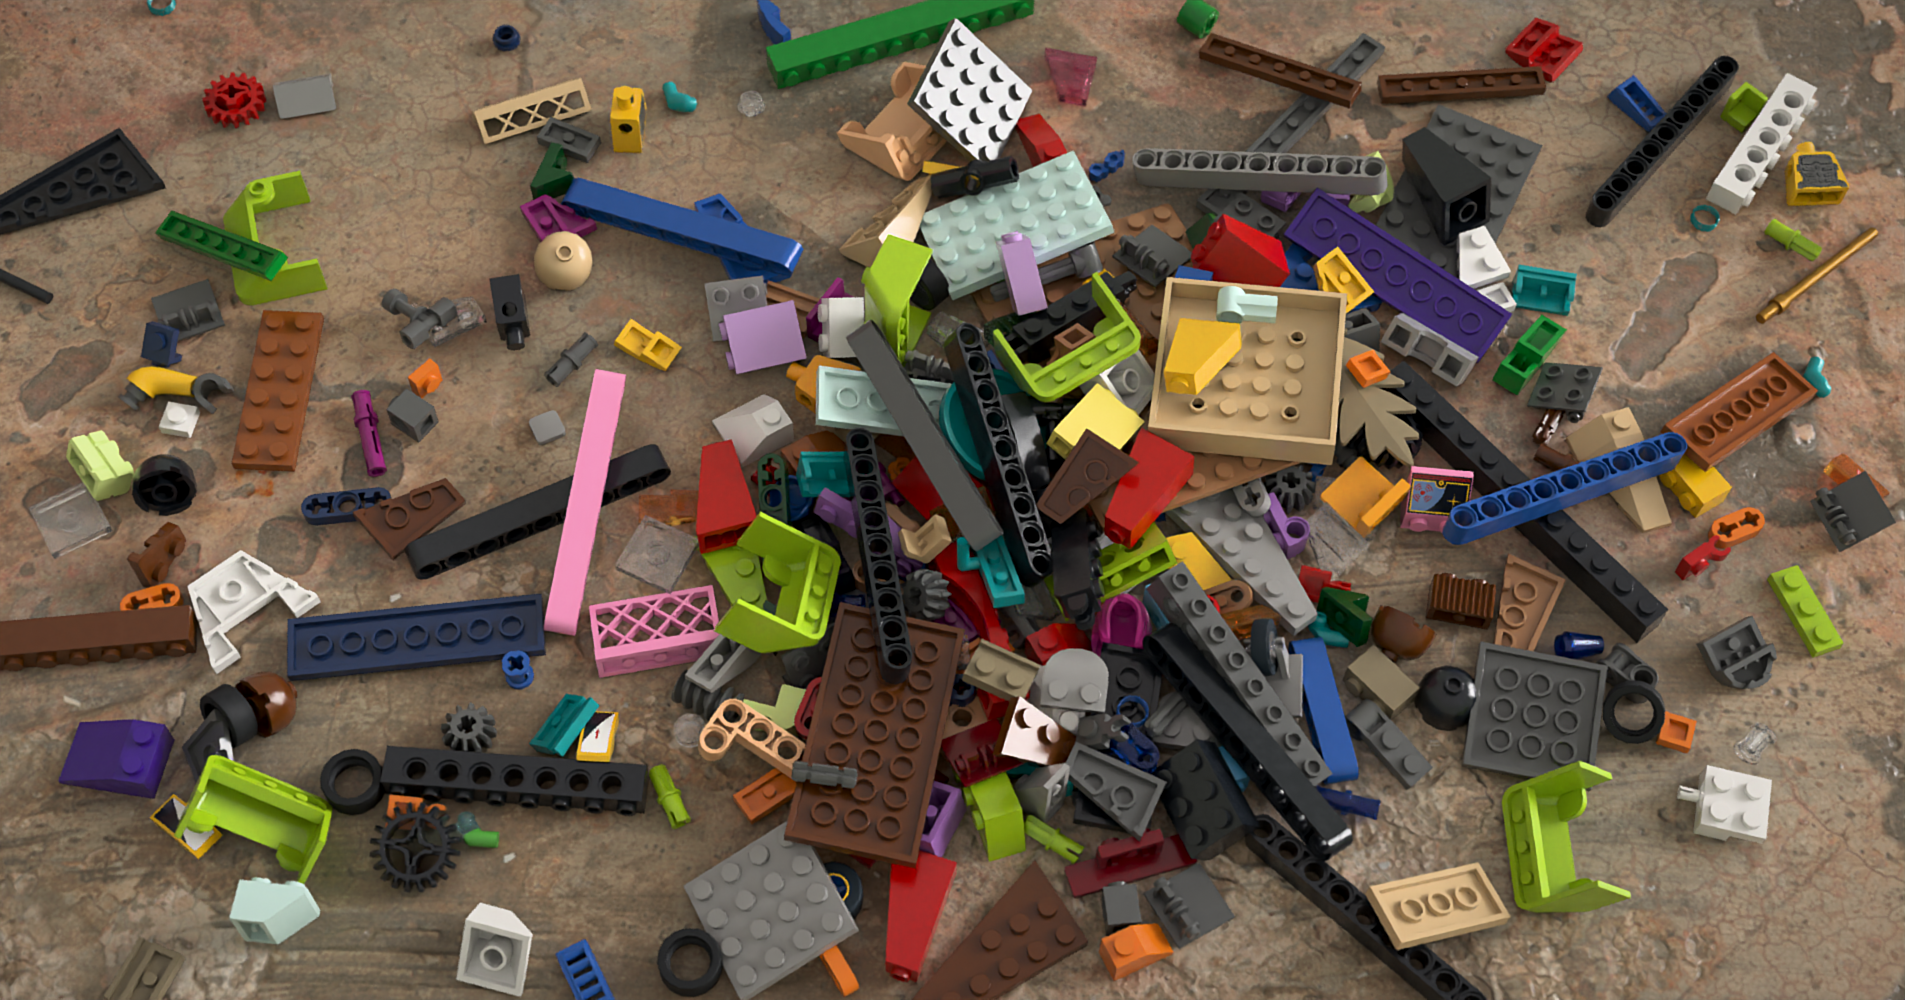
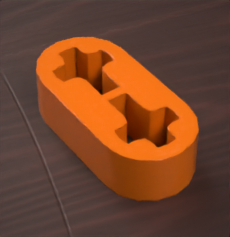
(1733, 522)
(153, 597)
(839, 971)

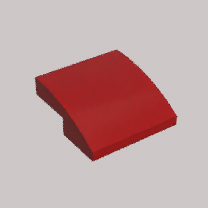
(1544, 47)

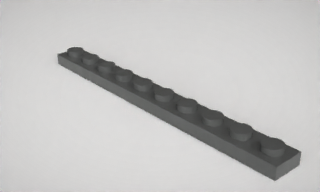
(1299, 116)

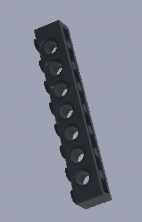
(404, 762)

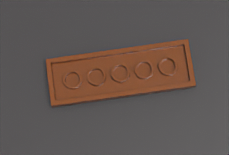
(278, 391)
(1740, 411)

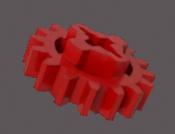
(234, 100)

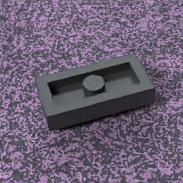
(575, 141)

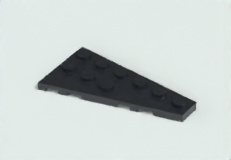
(86, 180)

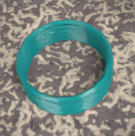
(171, 7)
(1696, 223)

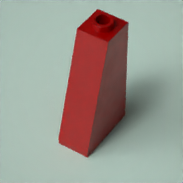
(1146, 487)
(723, 498)
(915, 911)

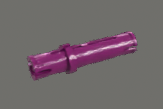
(366, 422)

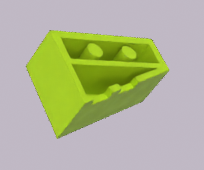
(996, 815)

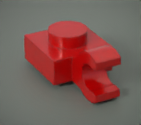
(1696, 561)
(1315, 579)

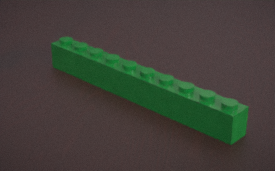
(883, 36)

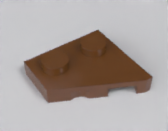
(161, 550)

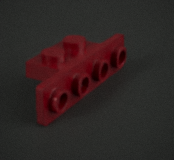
(1127, 862)

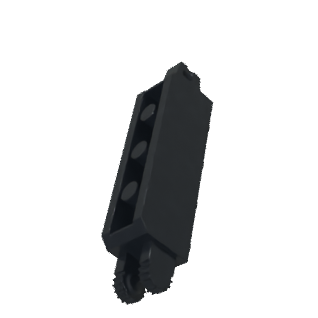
(1036, 334)
(1077, 568)

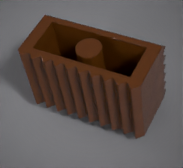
(1461, 601)

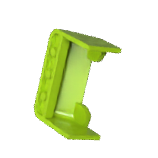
(291, 279)
(888, 292)
(1114, 342)
(807, 580)
(259, 810)
(1540, 842)

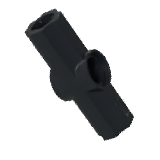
(989, 173)

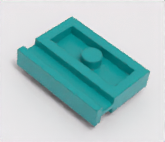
(564, 724)

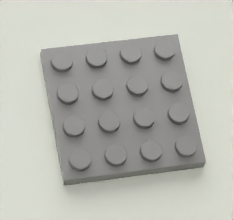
(770, 910)

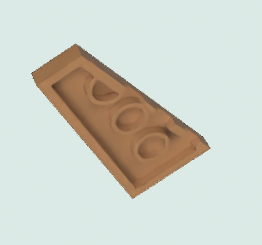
(1525, 603)

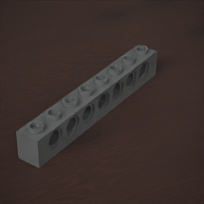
(1193, 612)

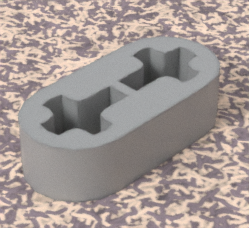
(1243, 496)

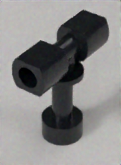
(1050, 416)

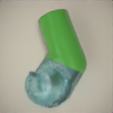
(472, 833)

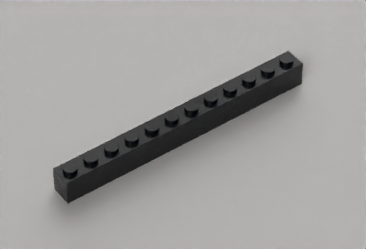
(1554, 534)

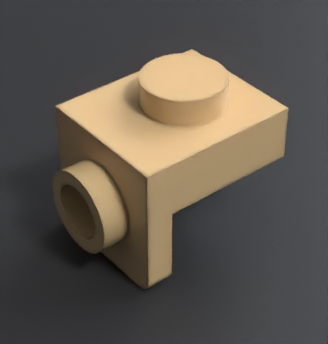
(927, 541)

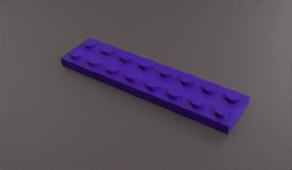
(1399, 274)

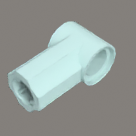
(1236, 306)

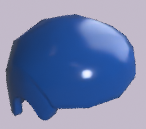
(799, 505)

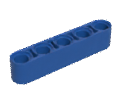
(1324, 711)

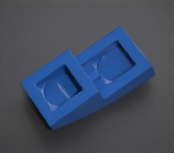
(770, 20)

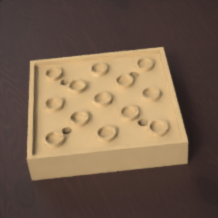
(1262, 382)

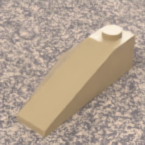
(899, 220)
(1609, 432)

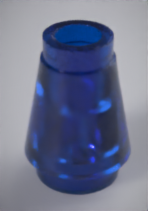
(1578, 645)

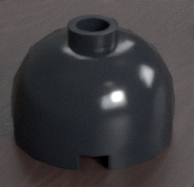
(164, 485)
(1446, 697)

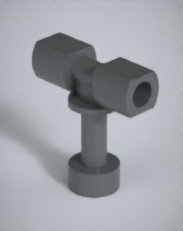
(421, 318)

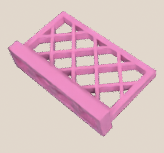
(658, 649)

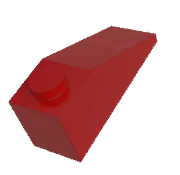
(1039, 139)

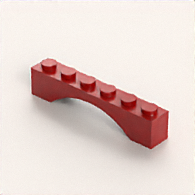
(972, 597)

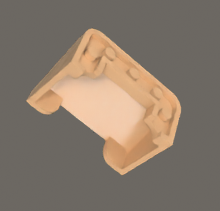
(897, 136)

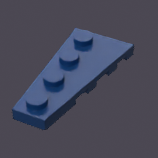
(721, 208)

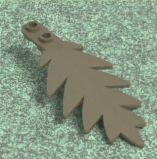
(1374, 409)

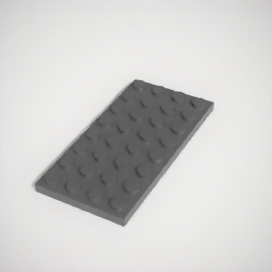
(1494, 151)

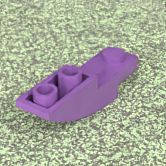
(839, 511)

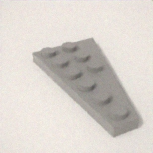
(1248, 554)

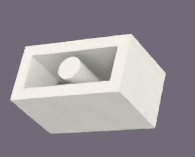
(839, 320)

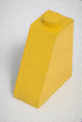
(1199, 353)

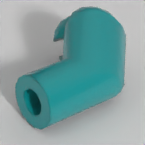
(678, 101)
(1815, 378)
(1320, 628)

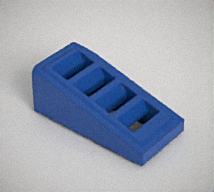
(1639, 93)
(574, 953)

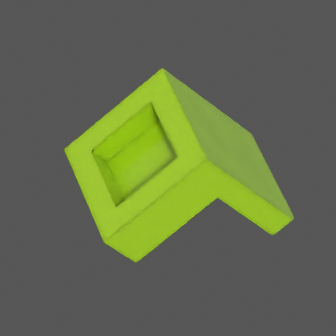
(1743, 107)

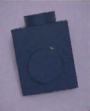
(160, 344)

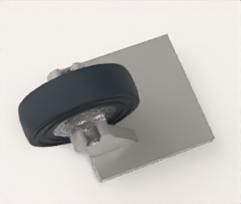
(1279, 667)

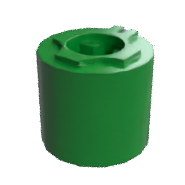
(1197, 17)

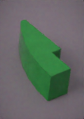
(1528, 354)

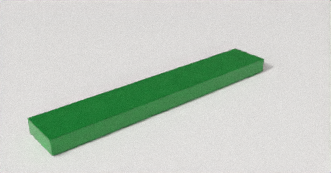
(221, 245)

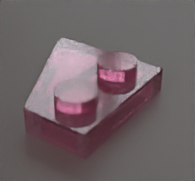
(1071, 75)

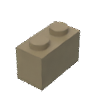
(1381, 681)

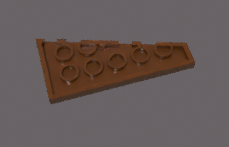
(1010, 945)

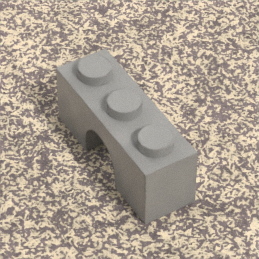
(1419, 341)

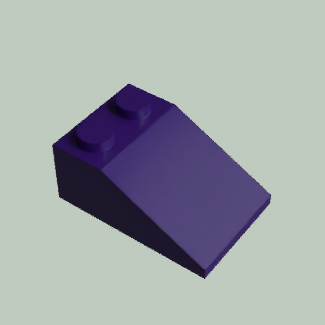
(118, 757)

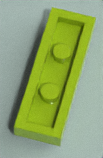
(1805, 611)

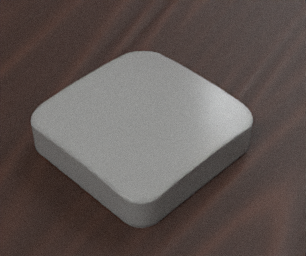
(547, 427)

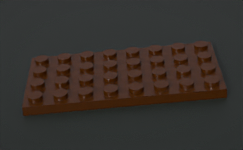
(883, 733)

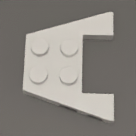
(234, 593)

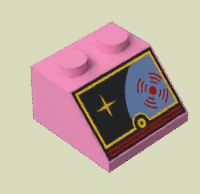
(1433, 497)

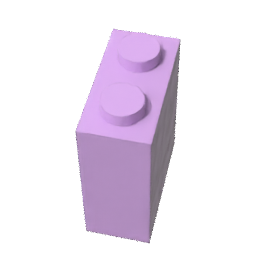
(1021, 273)
(762, 337)

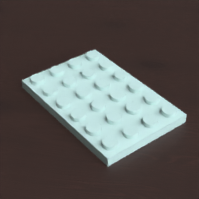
(1047, 204)

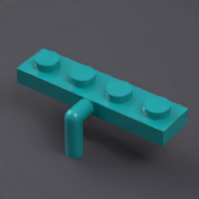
(996, 570)

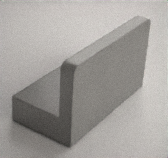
(304, 96)

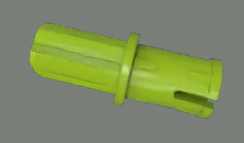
(1793, 240)
(669, 796)
(1052, 838)

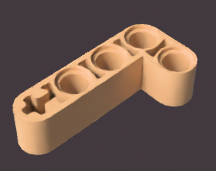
(740, 732)

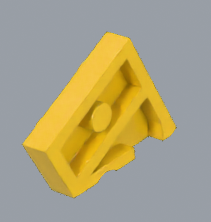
(1338, 275)
(1197, 560)

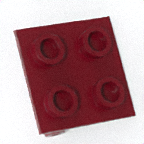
(972, 753)

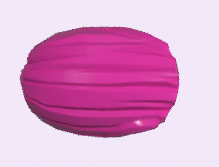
(1121, 622)

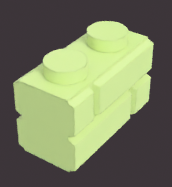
(100, 465)

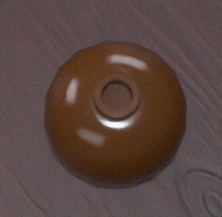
(1400, 635)
(271, 701)

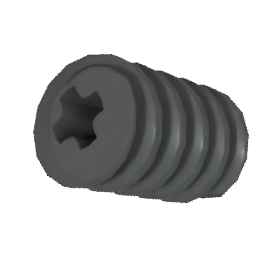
(701, 700)

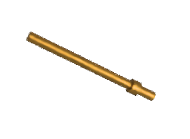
(1782, 301)

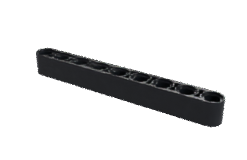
(1661, 141)
(998, 455)
(528, 515)
(874, 565)
(1248, 742)
(1355, 904)

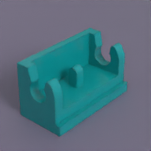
(1543, 289)
(822, 470)

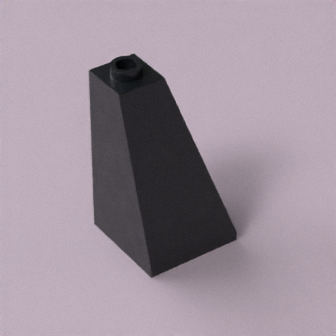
(1448, 185)

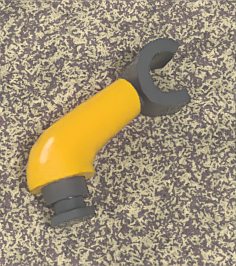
(159, 381)

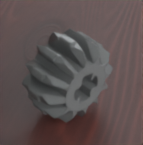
(1300, 487)
(925, 595)
(458, 723)

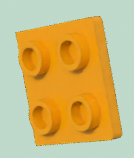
(1364, 496)

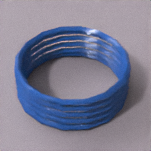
(1139, 700)

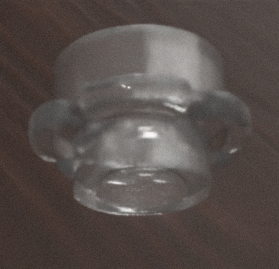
(751, 104)

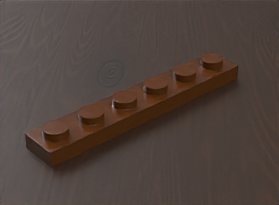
(1280, 70)
(1461, 85)

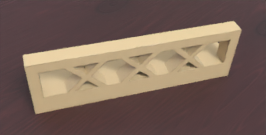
(532, 98)

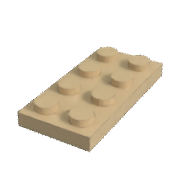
(1437, 905)

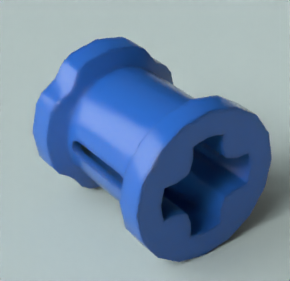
(515, 673)

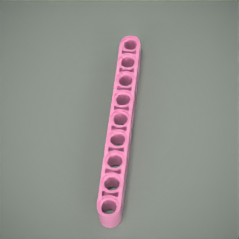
(584, 503)

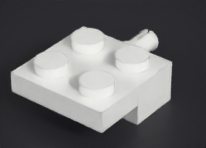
(1730, 804)

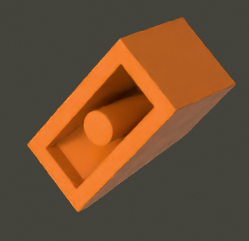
(1133, 949)

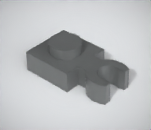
(1098, 729)

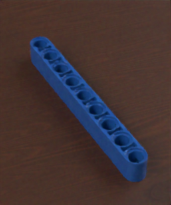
(683, 227)
(1563, 488)

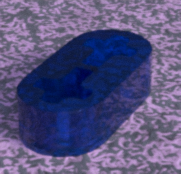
(1141, 744)

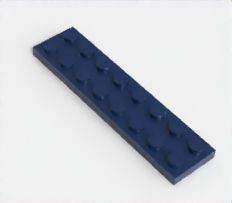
(414, 637)

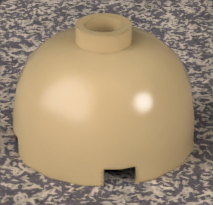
(563, 261)

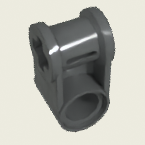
(1628, 668)

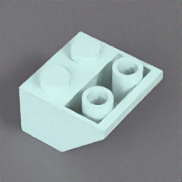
(271, 911)

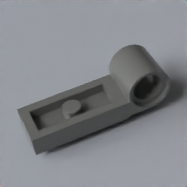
(1387, 741)

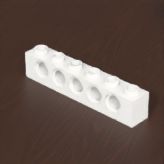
(1761, 144)

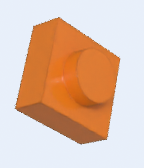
(1367, 368)
(425, 378)
(1676, 732)

